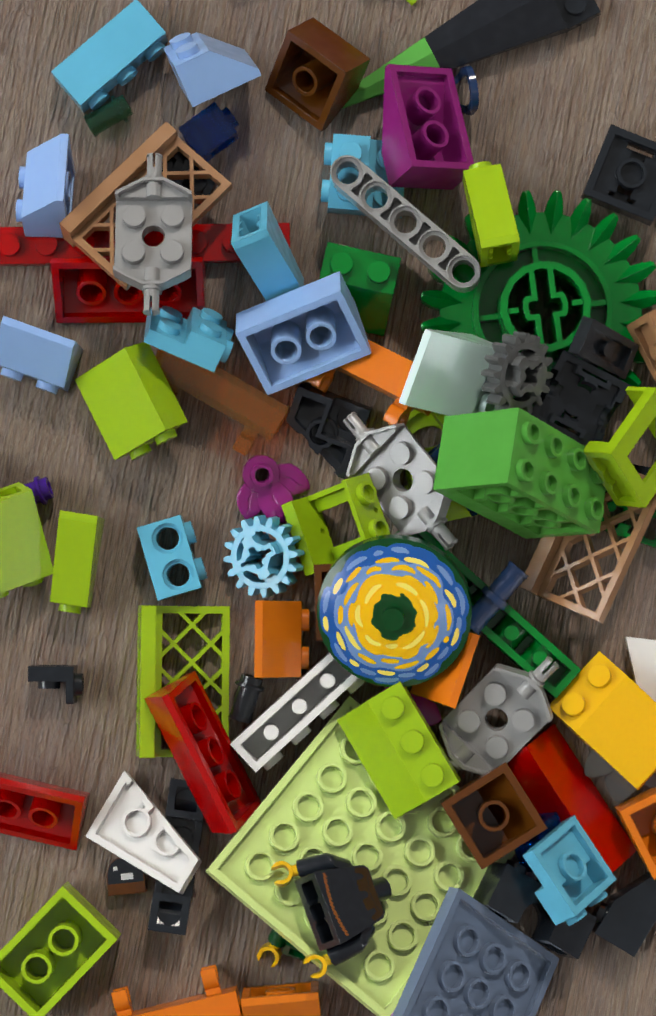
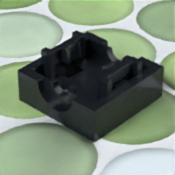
(625, 168)
(591, 408)

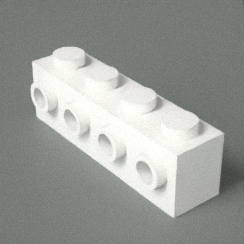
(292, 712)

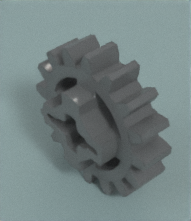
(516, 372)

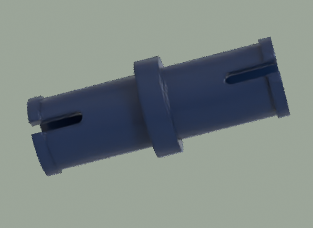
(495, 596)

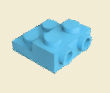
(367, 151)
(198, 339)
(569, 871)

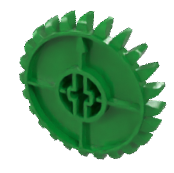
(557, 252)

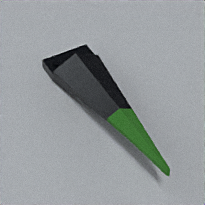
(483, 32)

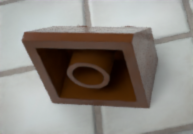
(316, 73)
(493, 815)

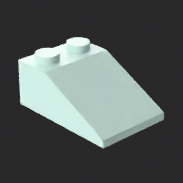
(448, 374)

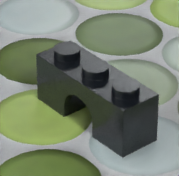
(510, 891)

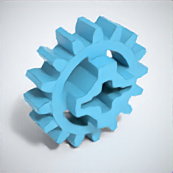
(249, 547)

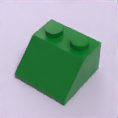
(369, 278)

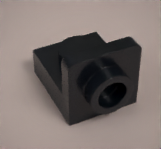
(51, 675)

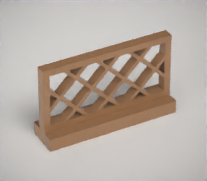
(101, 202)
(554, 552)

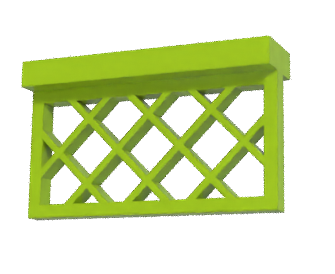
(150, 667)

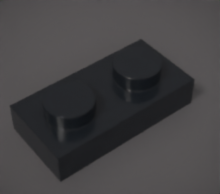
(603, 348)

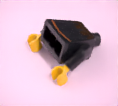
(339, 904)

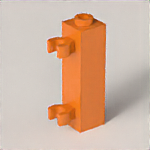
(381, 371)
(212, 1003)

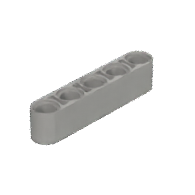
(394, 209)

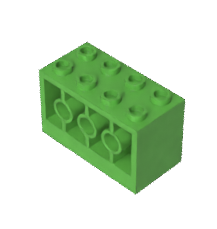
(519, 474)

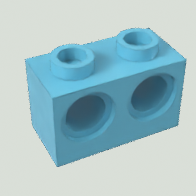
(162, 560)

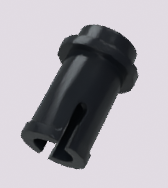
(246, 697)

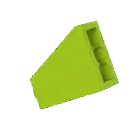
(491, 214)
(76, 560)

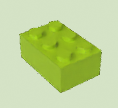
(54, 951)

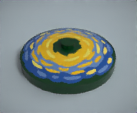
(394, 610)

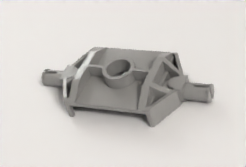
(146, 207)
(384, 456)
(482, 747)

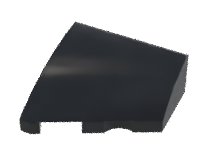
(320, 421)

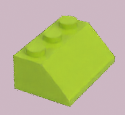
(398, 749)

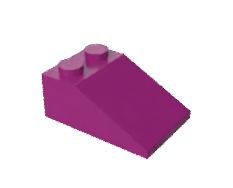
(423, 128)

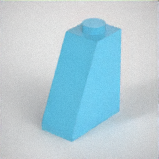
(265, 251)

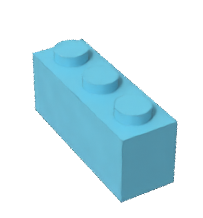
(111, 56)

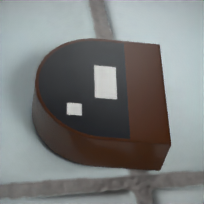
(125, 878)

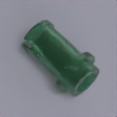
(108, 115)

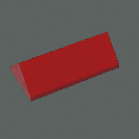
(91, 296)
(204, 753)
(558, 784)
(41, 811)

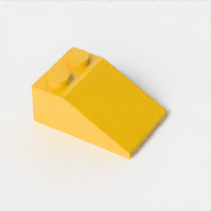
(611, 718)

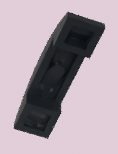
(169, 908)

